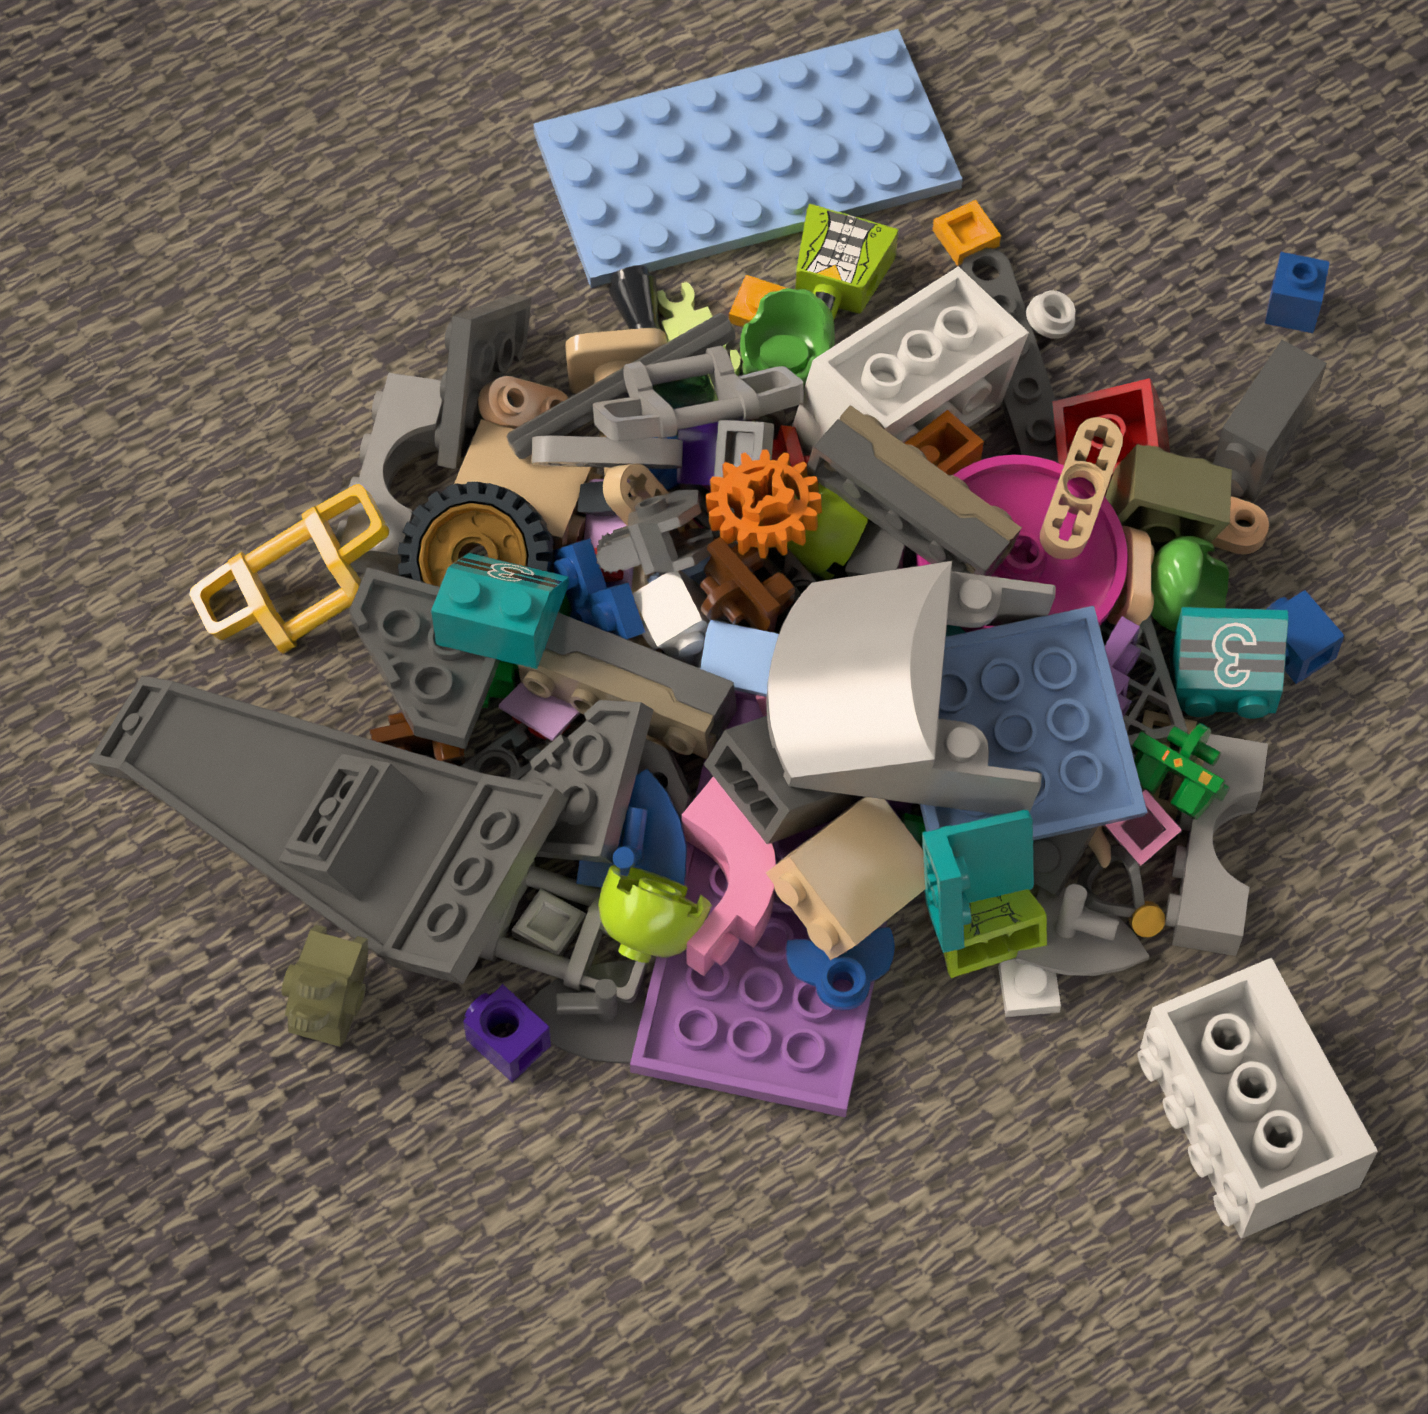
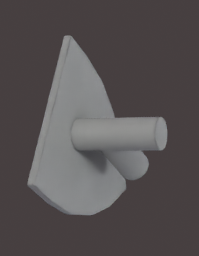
(1081, 938)

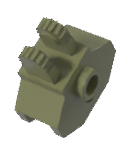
(326, 986)

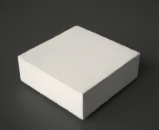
(549, 923)

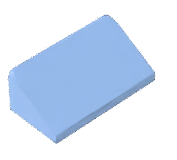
(739, 655)

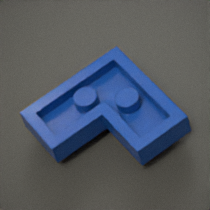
(590, 599)

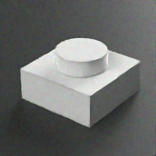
(1028, 989)

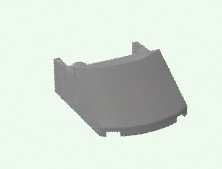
(862, 688)

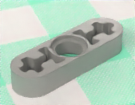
(606, 453)

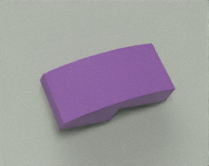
(1122, 656)

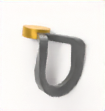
(1145, 916)

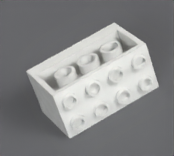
(915, 362)
(1255, 1099)

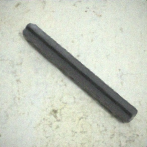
(579, 408)

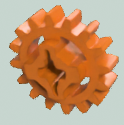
(765, 501)

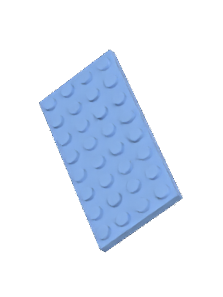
(745, 156)

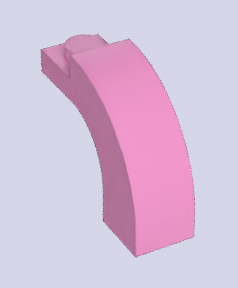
(727, 837)

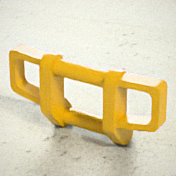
(337, 559)

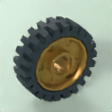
(470, 518)

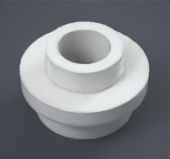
(1051, 314)

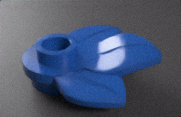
(858, 965)

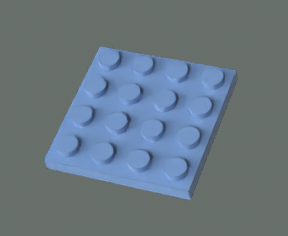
(1048, 709)

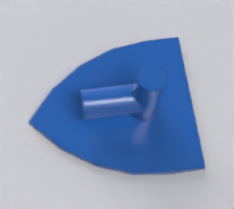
(649, 837)

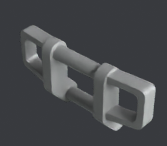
(739, 397)
(573, 970)

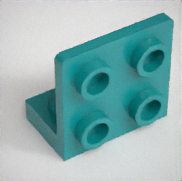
(972, 865)

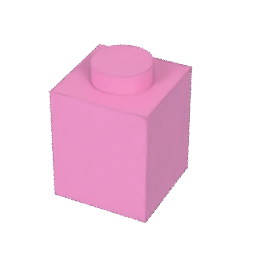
(1145, 834)

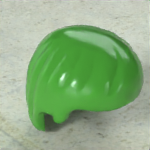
(787, 332)
(1186, 577)

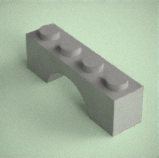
(403, 429)
(1210, 901)

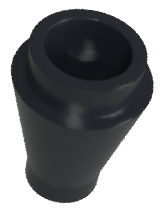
(636, 297)

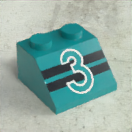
(497, 609)
(1229, 661)

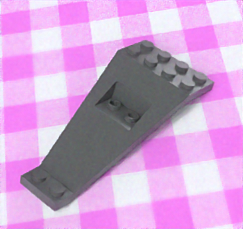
(345, 824)

